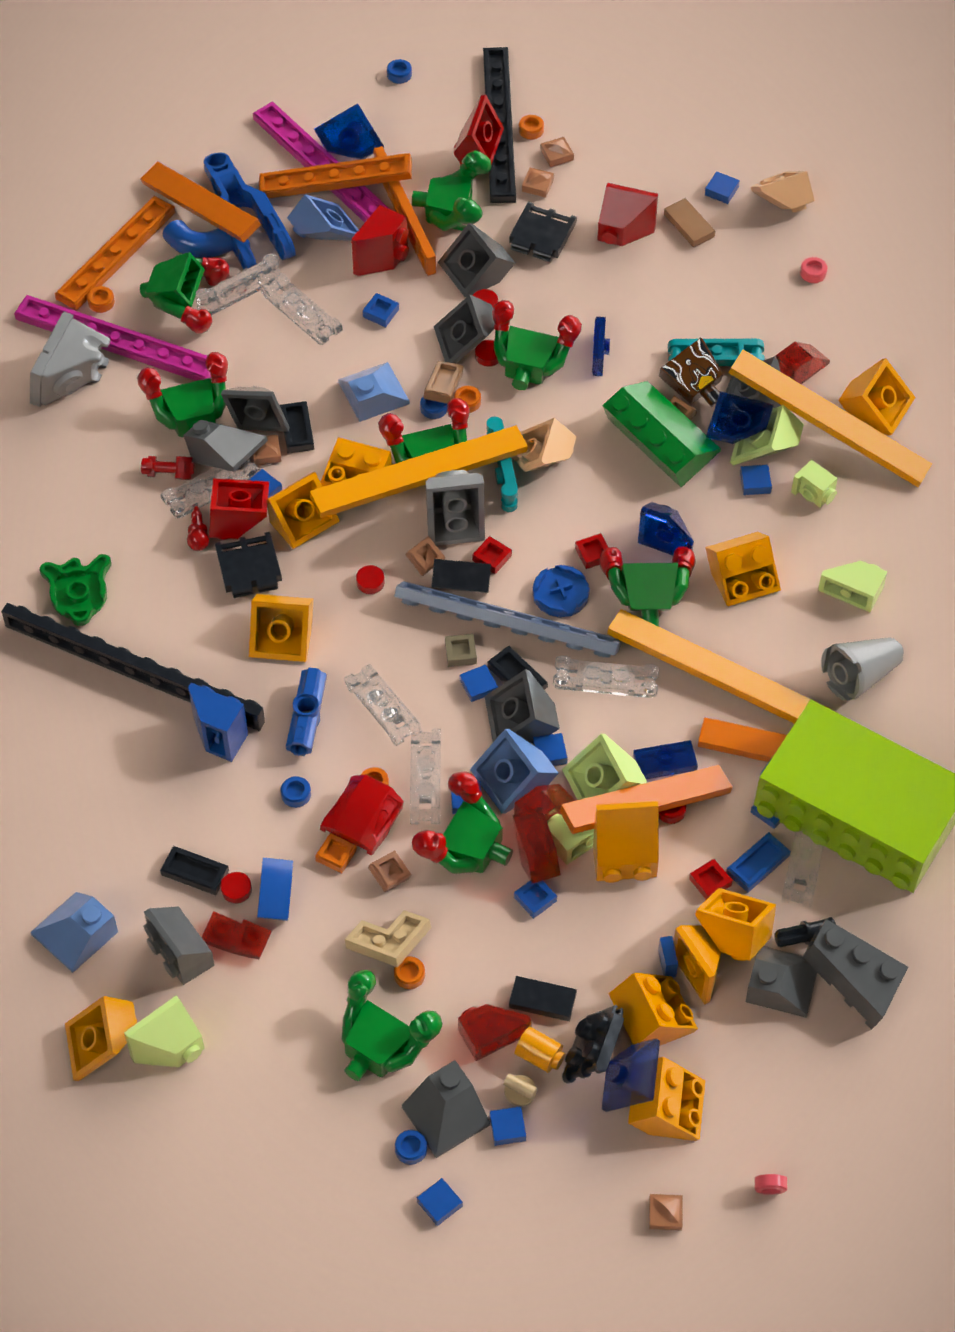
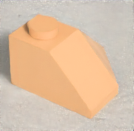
(786, 190)
(547, 445)

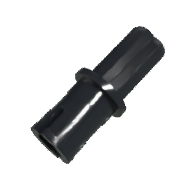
(798, 934)

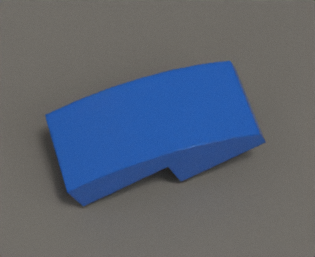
(275, 889)

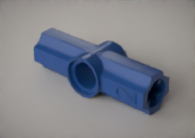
(304, 725)

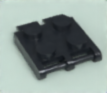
(541, 233)
(249, 565)
(593, 1044)

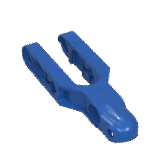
(230, 186)

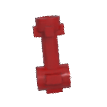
(182, 467)

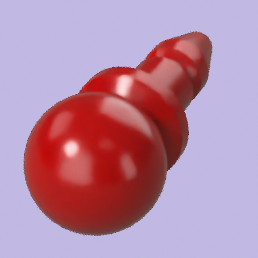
(197, 532)

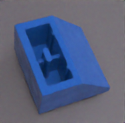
(218, 721)

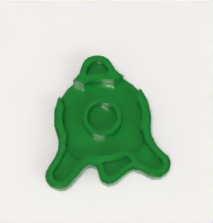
(77, 589)

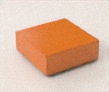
(335, 853)

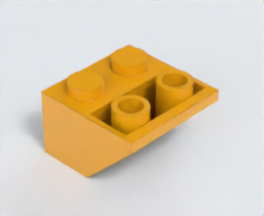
(353, 459)
(743, 568)
(653, 1008)
(676, 1104)

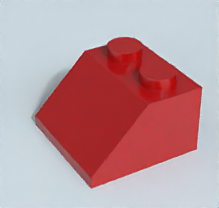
(380, 242)

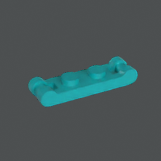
(723, 350)
(505, 472)

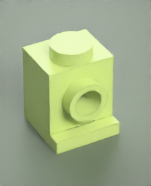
(815, 484)

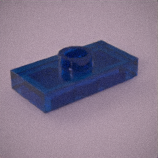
(601, 346)
(666, 759)

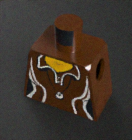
(694, 374)

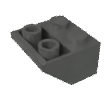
(177, 942)

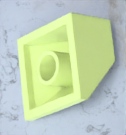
(781, 434)
(602, 769)
(165, 1037)

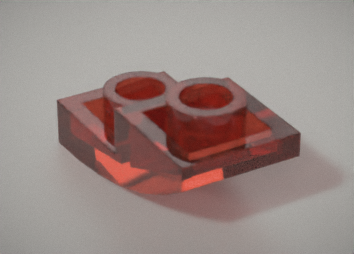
(236, 937)

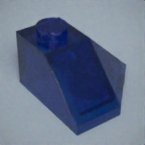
(349, 134)
(738, 418)
(663, 529)
(631, 1076)

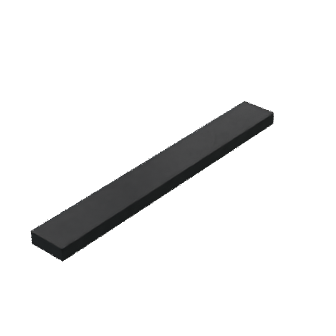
(498, 92)

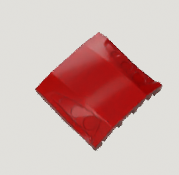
(364, 813)

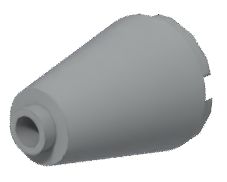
(859, 665)

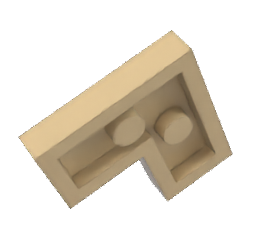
(389, 944)

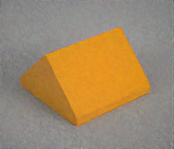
(294, 513)

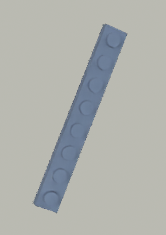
(519, 622)

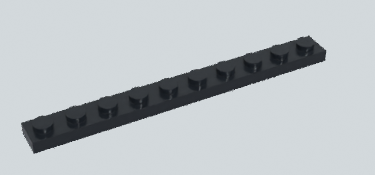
(116, 659)

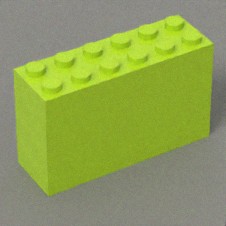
(859, 795)

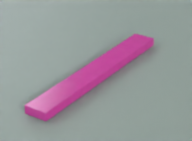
(311, 153)
(122, 340)

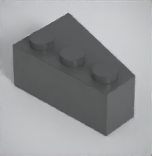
(856, 970)

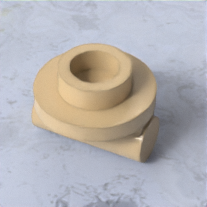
(519, 1089)

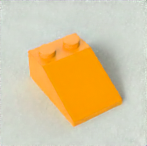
(626, 841)

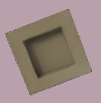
(460, 650)

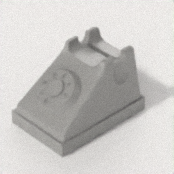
(67, 361)
(455, 507)

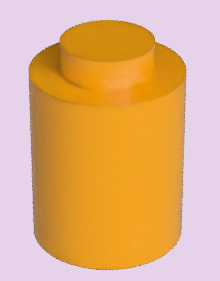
(540, 1050)

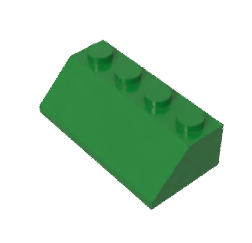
(660, 431)

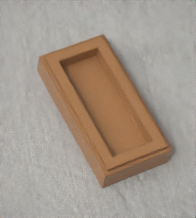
(689, 222)
(443, 382)

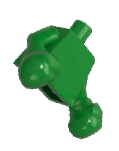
(449, 197)
(377, 1038)

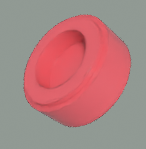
(813, 270)
(770, 1184)

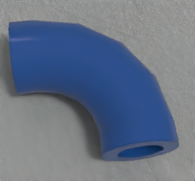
(199, 244)

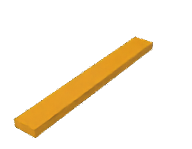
(830, 418)
(415, 471)
(708, 666)

